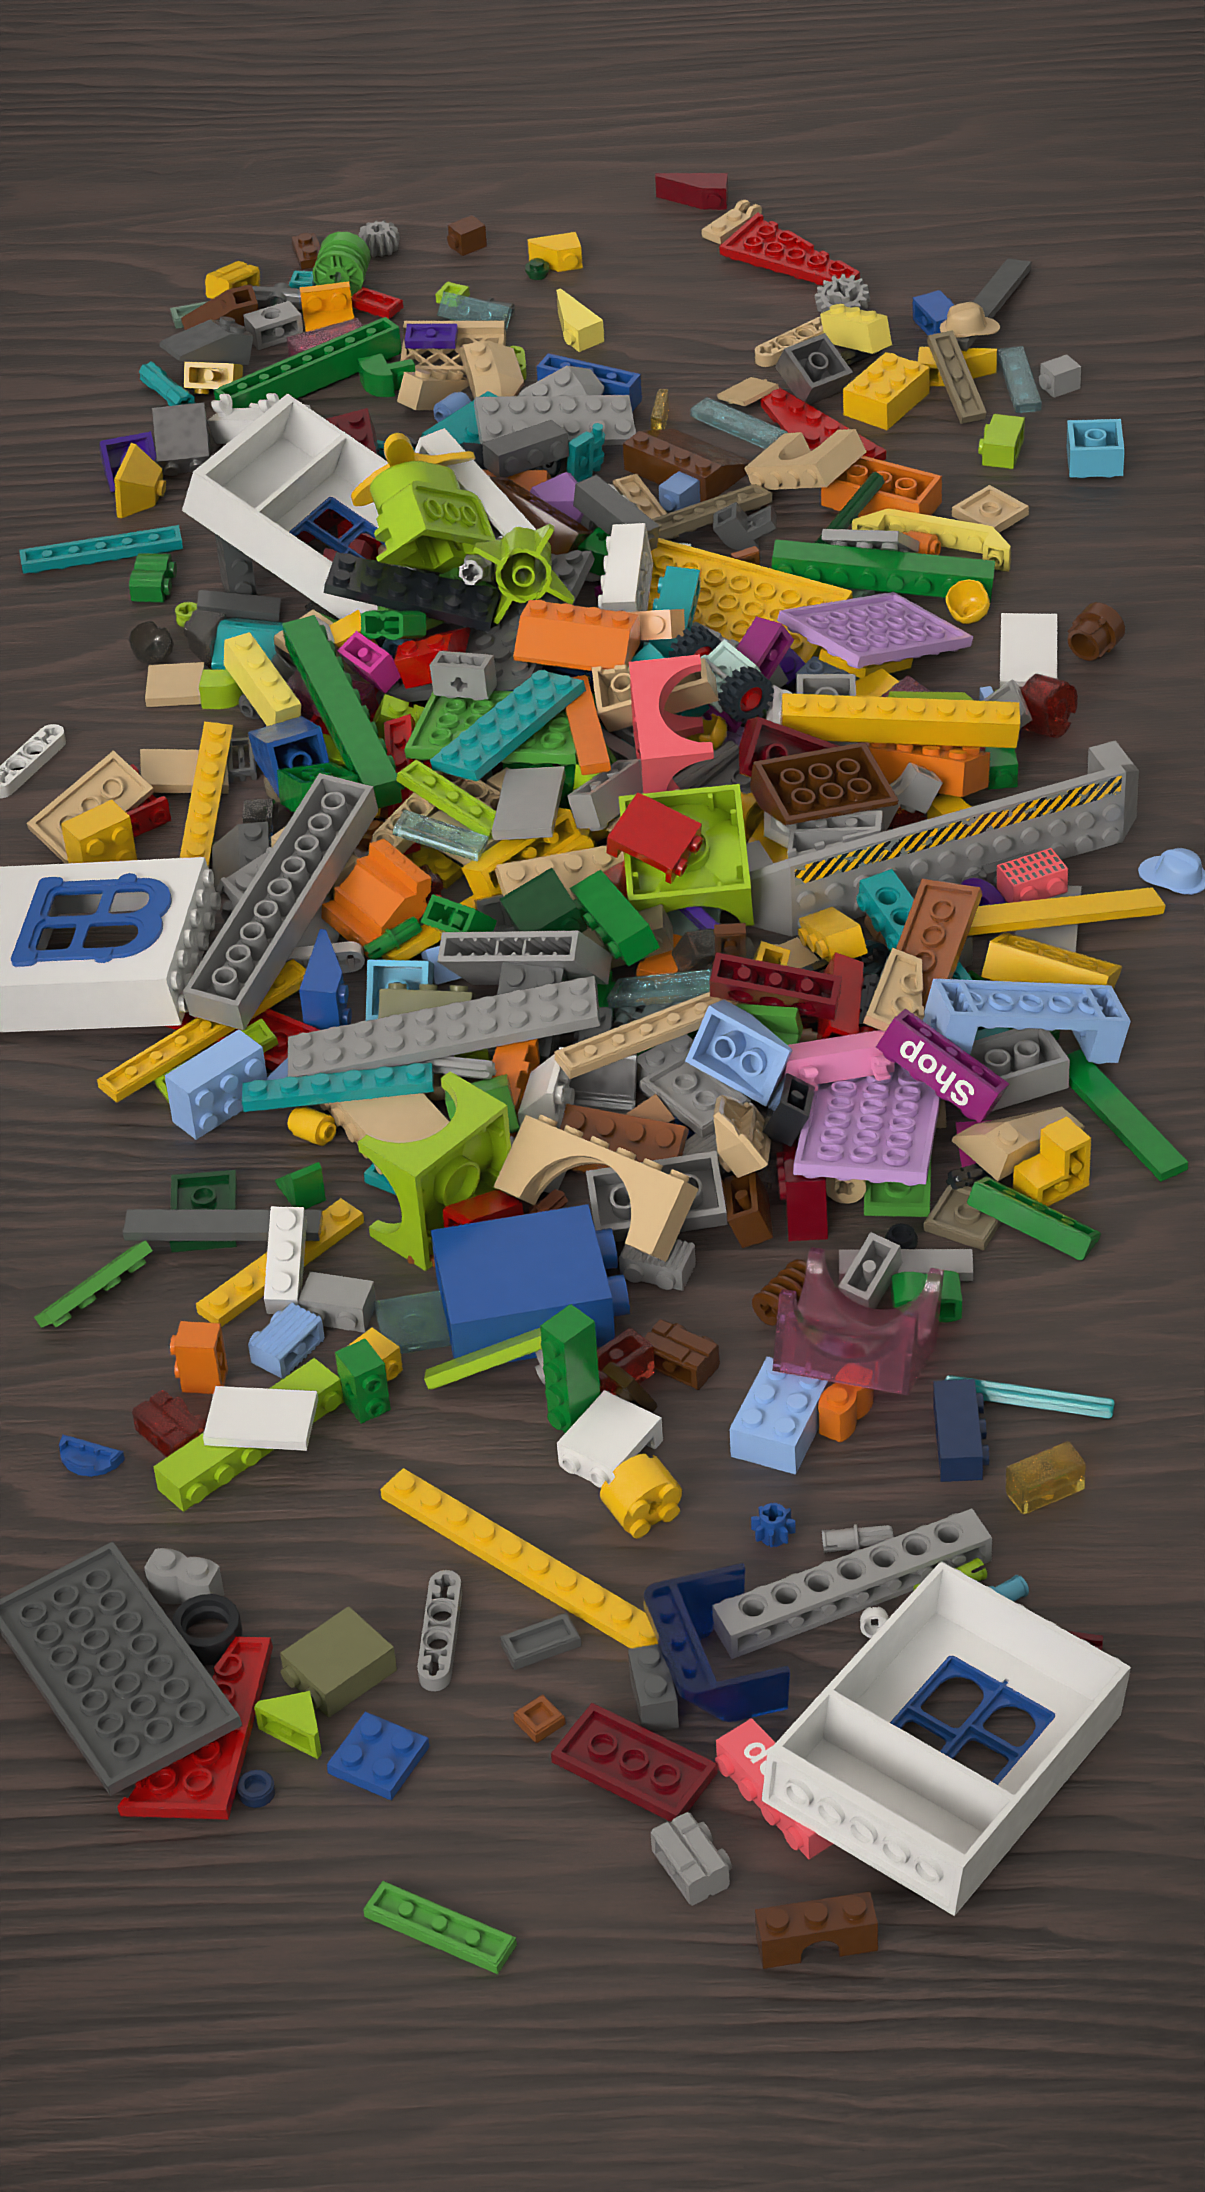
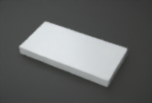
(1027, 646)

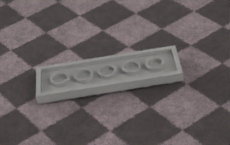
(573, 413)

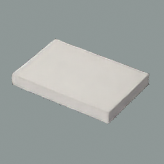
(260, 1418)

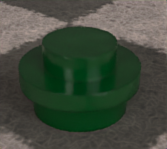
(537, 269)

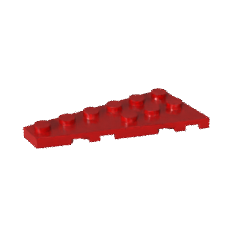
(797, 416)

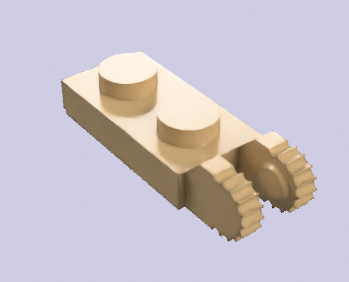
(730, 222)

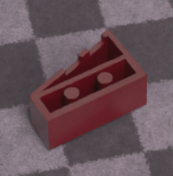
(804, 1199)

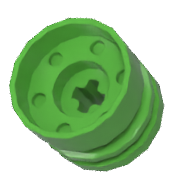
(342, 259)

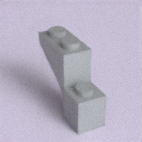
(914, 790)

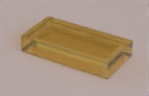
(660, 410)

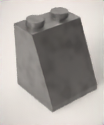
(181, 437)

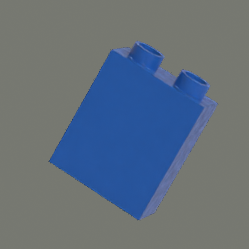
(521, 1272)

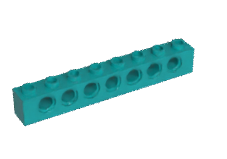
(888, 907)

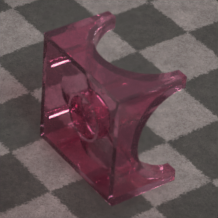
(851, 1343)

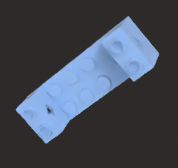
(1090, 1011)

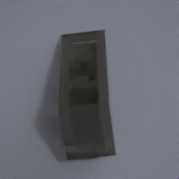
(697, 950)

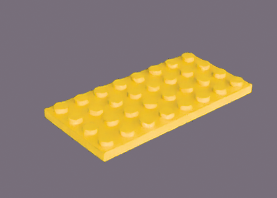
(739, 591)

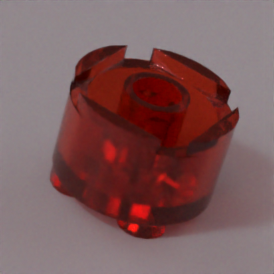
(1049, 704)

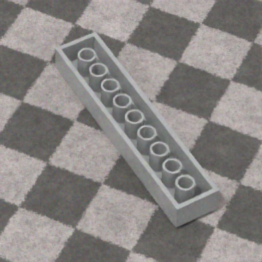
(280, 901)

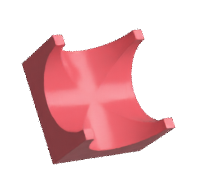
(658, 733)

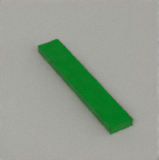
(1124, 1118)

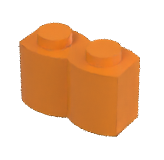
(841, 1408)

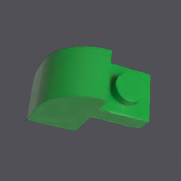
(382, 378)

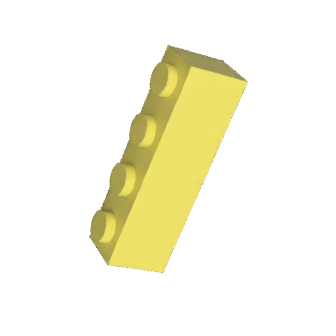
(260, 680)

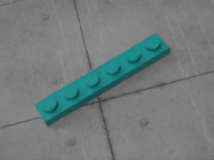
(100, 549)
(337, 1087)

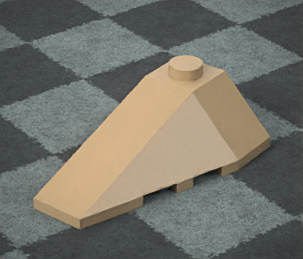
(1007, 1141)

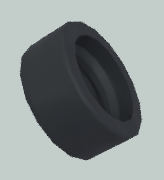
(208, 1607)

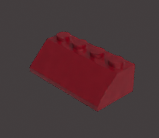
(770, 740)

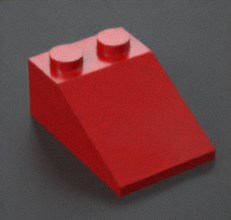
(416, 655)

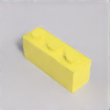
(856, 328)

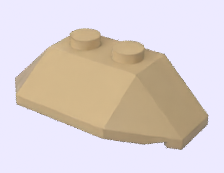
(491, 369)
(740, 1136)

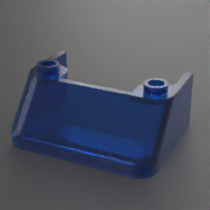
(680, 1618)

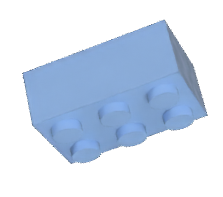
(210, 1084)
(777, 1419)

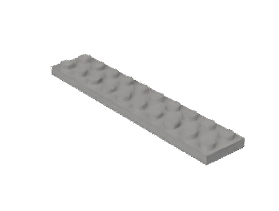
(447, 1029)

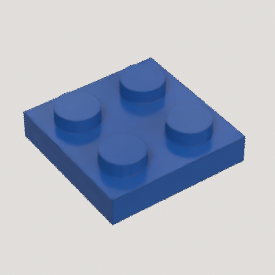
(378, 1755)

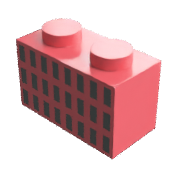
(1032, 877)

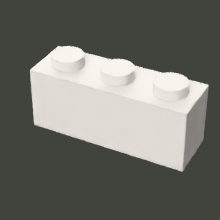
(285, 1257)

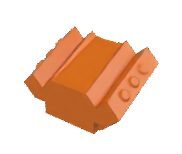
(377, 895)

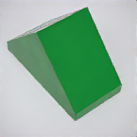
(303, 1186)

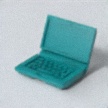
(261, 631)

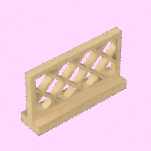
(467, 333)

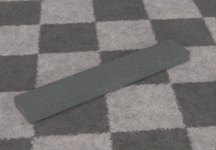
(207, 1225)

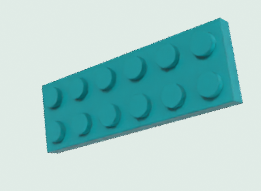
(507, 725)

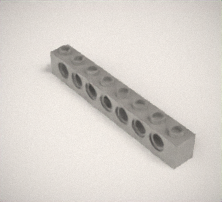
(848, 1583)

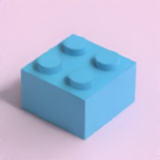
(1095, 448)

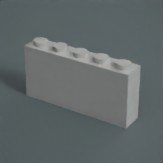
(480, 955)

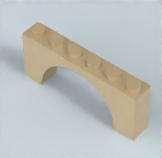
(656, 1198)

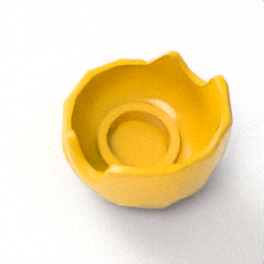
(968, 601)
(714, 731)

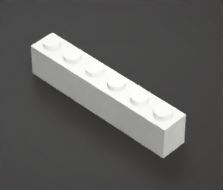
(470, 477)

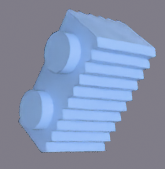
(286, 1340)

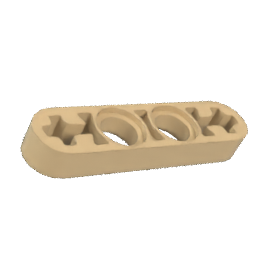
(769, 352)

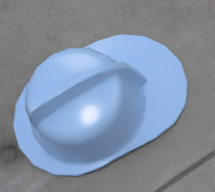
(1175, 870)

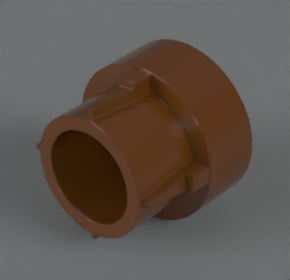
(1095, 631)

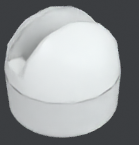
(872, 1613)

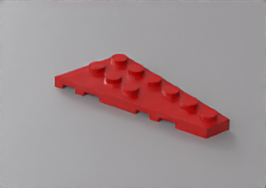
(782, 252)
(207, 1779)

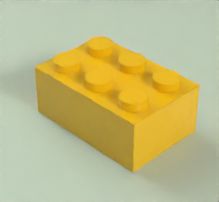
(886, 391)

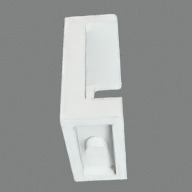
(606, 1437)

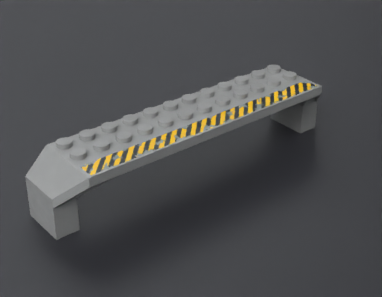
(1063, 816)

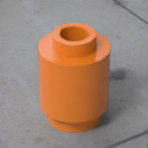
(927, 542)

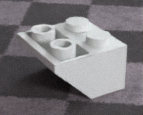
(546, 1093)

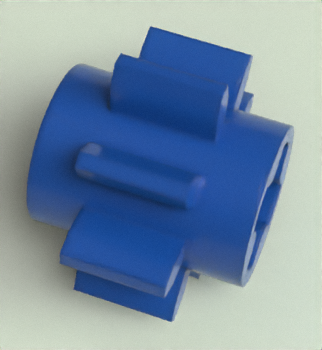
(773, 1524)

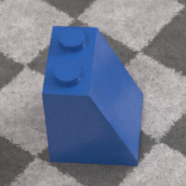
(287, 746)

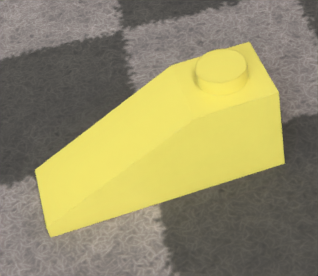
(579, 325)

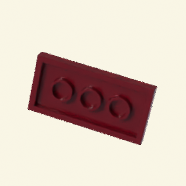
(634, 1763)

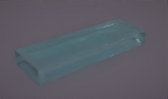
(469, 309)
(440, 835)

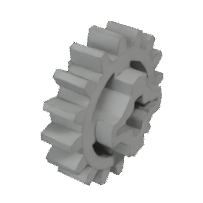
(842, 291)

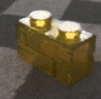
(1045, 1477)

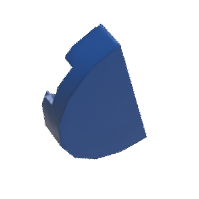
(87, 1457)

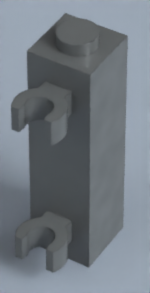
(608, 507)

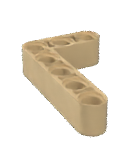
(418, 805)

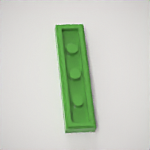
(440, 1927)

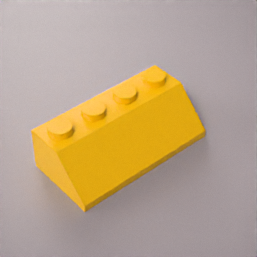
(1027, 960)

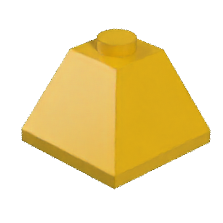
(137, 483)

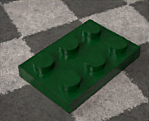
(203, 1192)

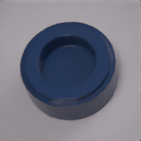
(256, 1788)

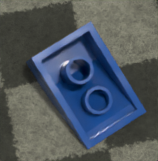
(323, 988)

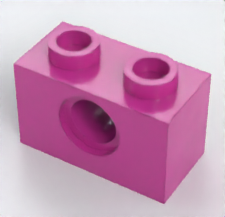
(370, 661)

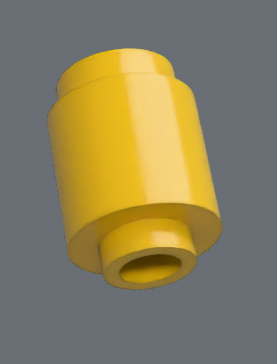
(312, 1125)

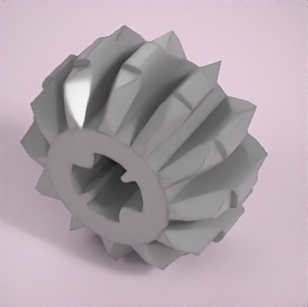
(380, 238)

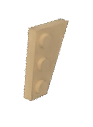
(897, 990)

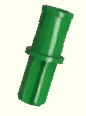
(392, 938)

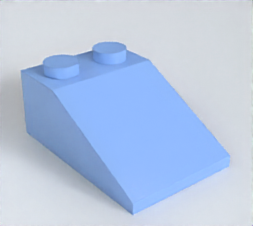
(739, 1051)

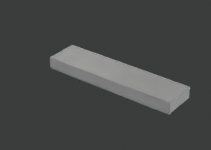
(922, 1260)

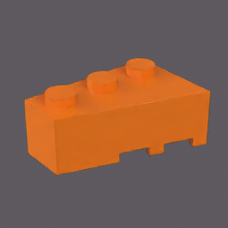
(517, 1062)

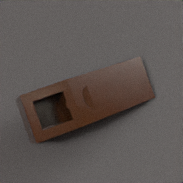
(231, 304)

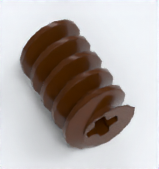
(766, 1301)

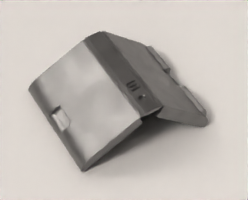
(608, 1087)

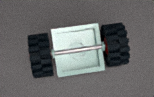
(739, 682)

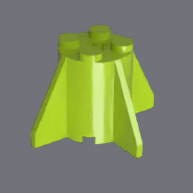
(523, 567)

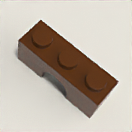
(790, 1928)

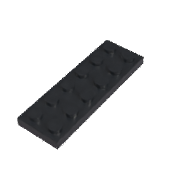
(412, 591)

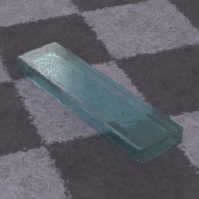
(1019, 379)
(736, 422)

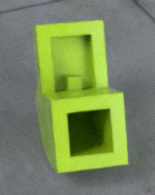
(218, 690)

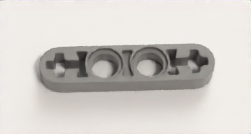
(443, 1630)

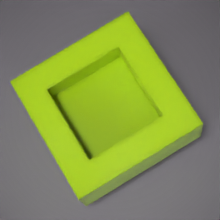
(452, 288)

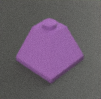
(560, 494)

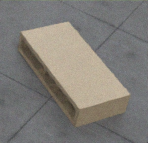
(388, 1118)

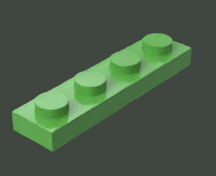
(83, 1293)

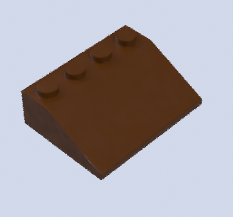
(664, 452)
(567, 532)
(821, 784)

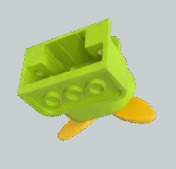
(423, 508)

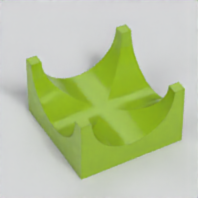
(716, 873)
(441, 1169)

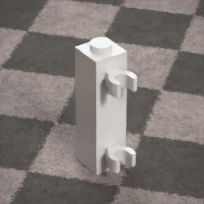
(231, 421)

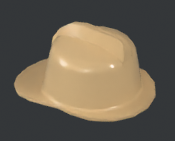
(968, 320)

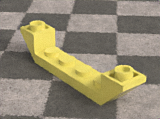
(950, 533)

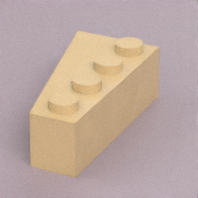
(614, 694)

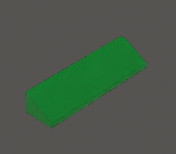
(1033, 1218)

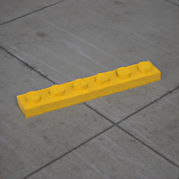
(249, 1284)

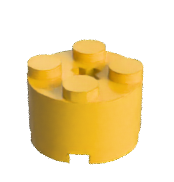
(641, 1494)

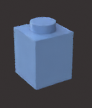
(679, 492)

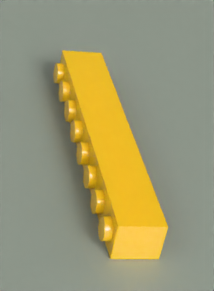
(903, 720)

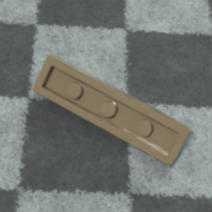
(956, 377)

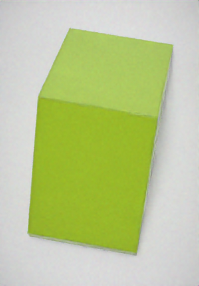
(291, 1721)

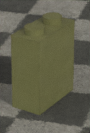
(338, 1661)

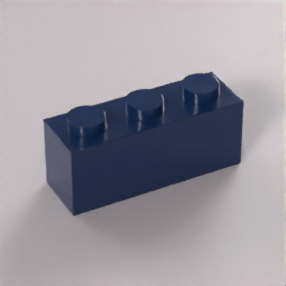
(959, 1430)

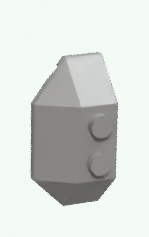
(566, 382)

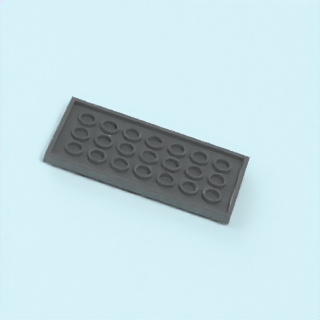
(114, 1668)

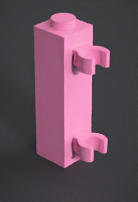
(838, 1059)

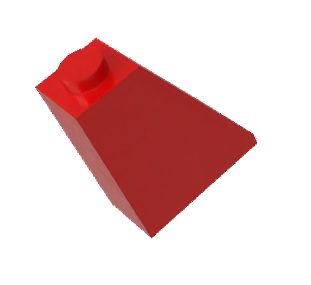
(482, 1208)

